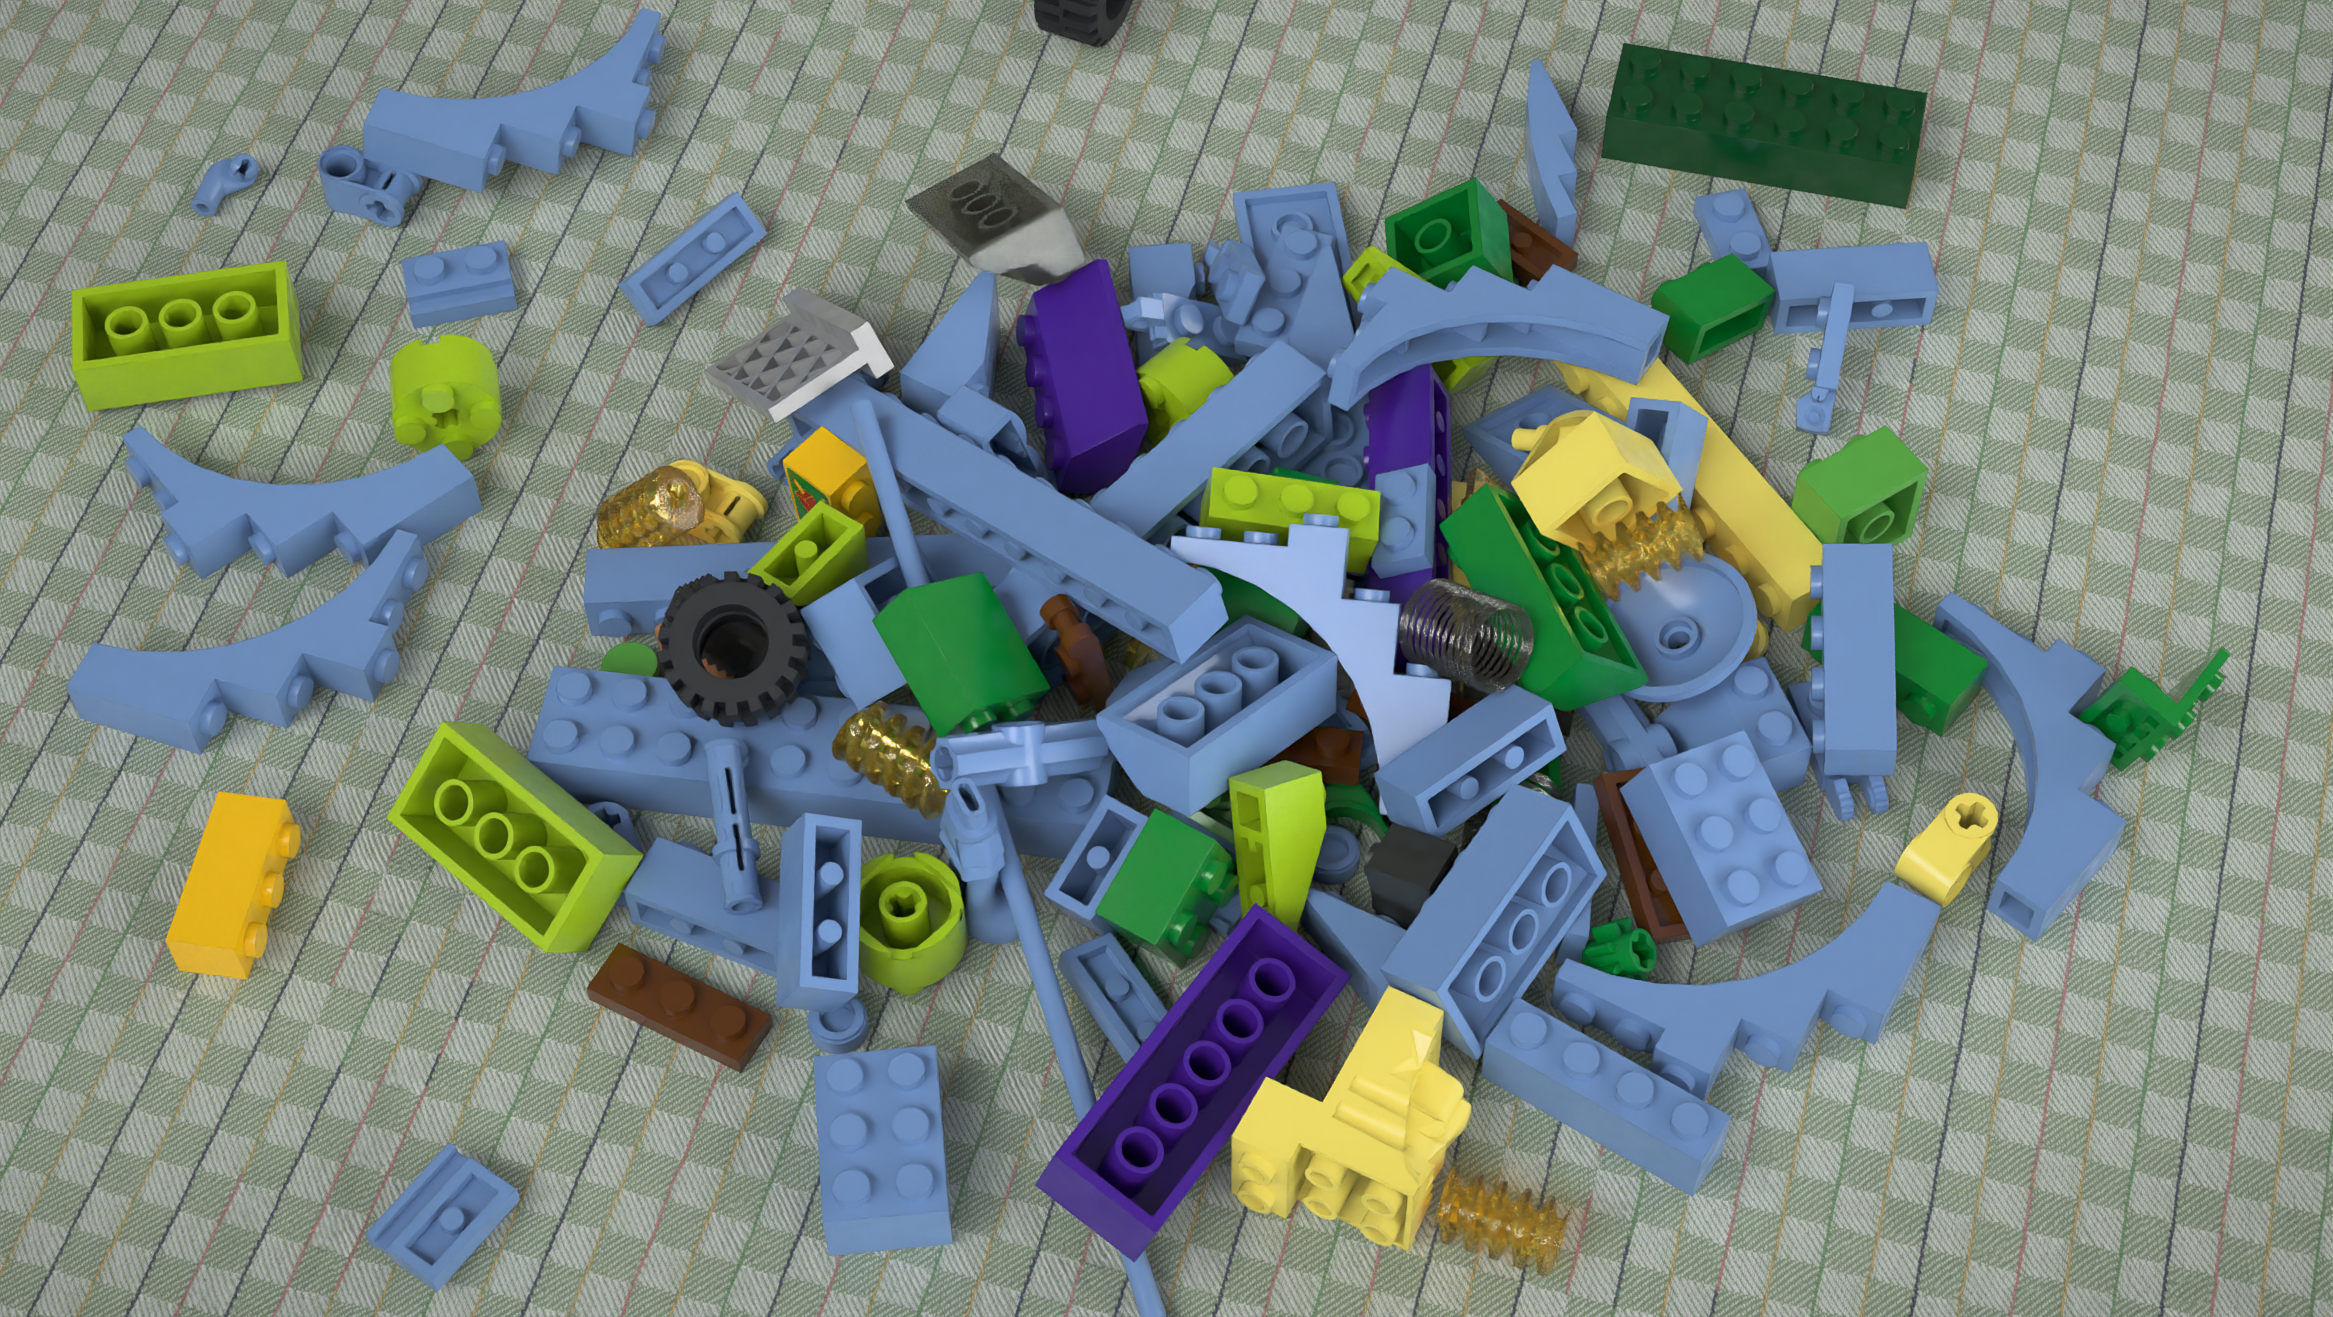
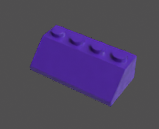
(1083, 380)

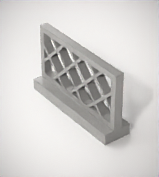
(799, 357)

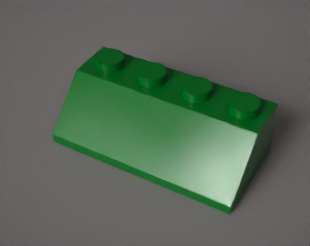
(1576, 641)

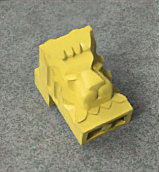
(1371, 1140)

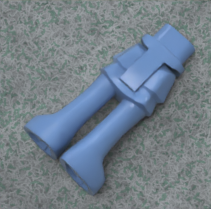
(976, 858)

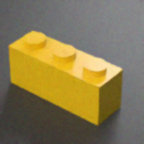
(233, 886)

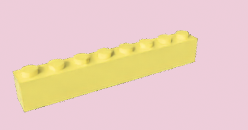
(1730, 499)

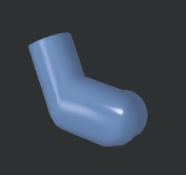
(222, 180)

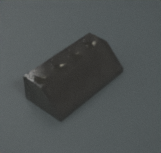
(1001, 223)

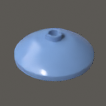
(1699, 606)

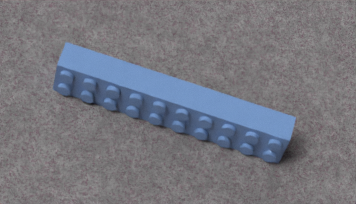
(643, 749)

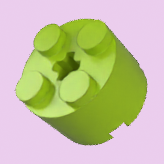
(1178, 384)
(445, 395)
(910, 921)

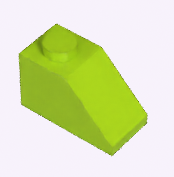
(815, 555)

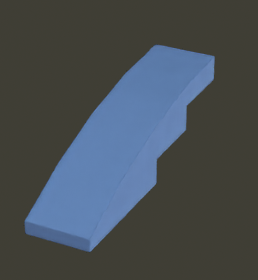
(1550, 155)

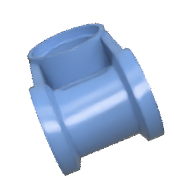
(365, 186)

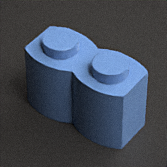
(991, 428)

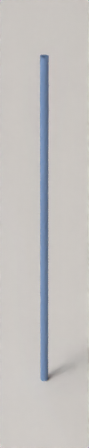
(1011, 875)

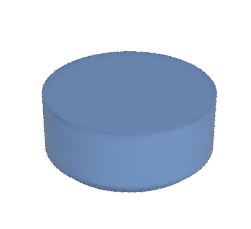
(1337, 857)
(840, 1030)

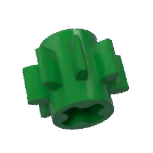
(1620, 950)

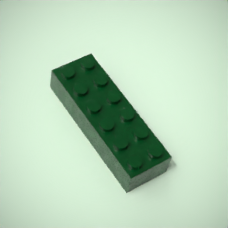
(1764, 125)

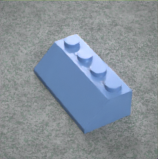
(1220, 712)
(1497, 915)

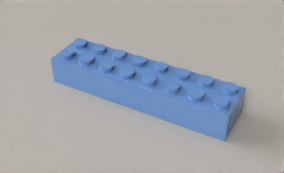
(1255, 422)

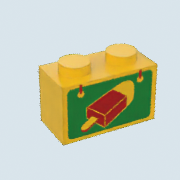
(836, 475)

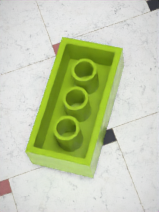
(186, 335)
(514, 837)

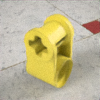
(728, 504)
(1949, 848)

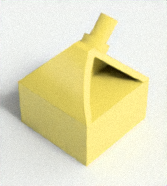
(1589, 476)

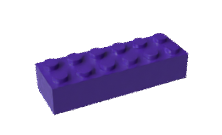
(1192, 1082)

